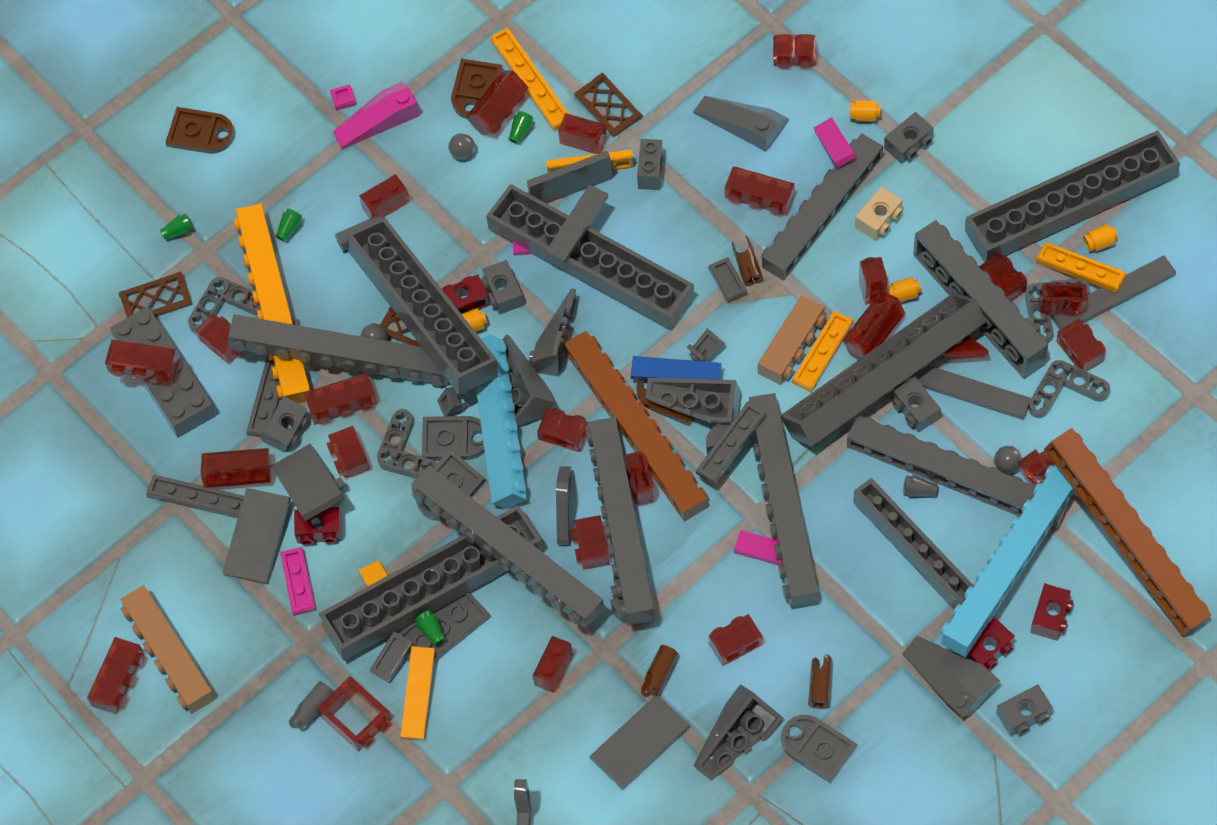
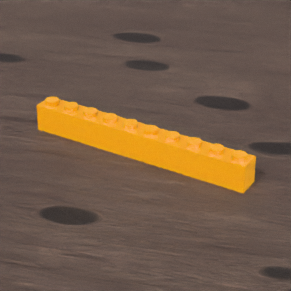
(269, 294)

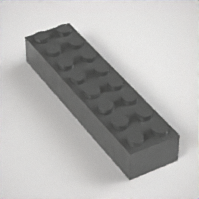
(960, 274)

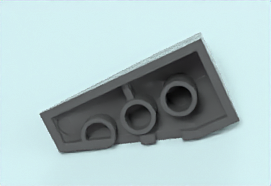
(749, 122)
(550, 346)
(528, 390)
(701, 398)
(954, 677)
(739, 727)

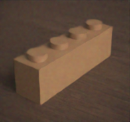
(791, 340)

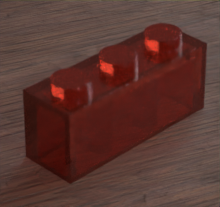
(497, 102)
(759, 191)
(874, 325)
(142, 361)
(340, 398)
(236, 467)
(116, 675)

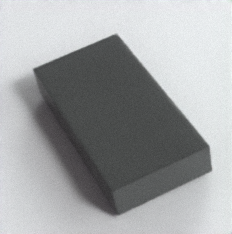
(727, 280)
(391, 657)

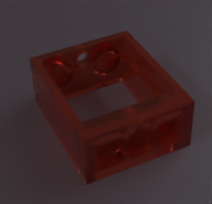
(339, 699)

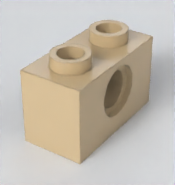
(881, 203)

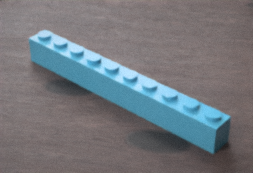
(1007, 562)

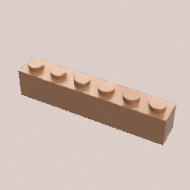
(167, 649)

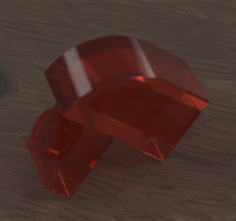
(1036, 465)

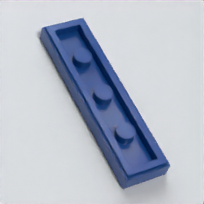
(652, 367)

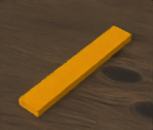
(538, 89)

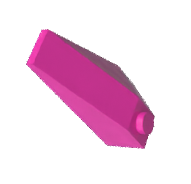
(381, 113)

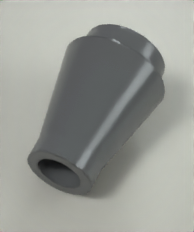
(917, 486)

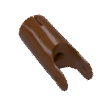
(748, 265)
(659, 670)
(820, 683)

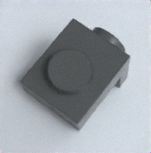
(706, 346)

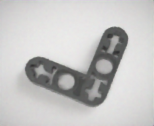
(226, 296)
(1033, 305)
(1060, 380)
(396, 450)
(563, 488)
(522, 801)

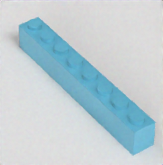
(500, 432)

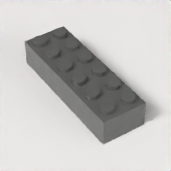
(180, 402)

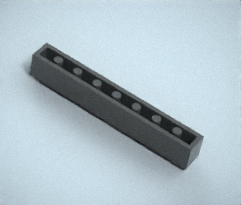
(820, 208)
(912, 542)

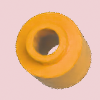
(864, 110)
(1100, 238)
(905, 289)
(475, 319)

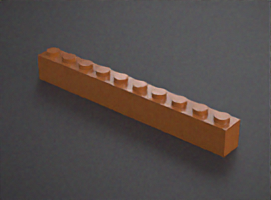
(635, 425)
(1127, 531)

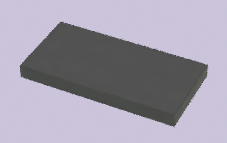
(571, 178)
(307, 482)
(256, 536)
(456, 621)
(639, 742)

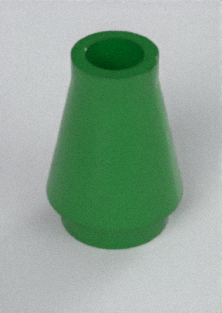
(520, 126)
(288, 224)
(178, 226)
(430, 627)

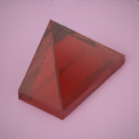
(967, 348)

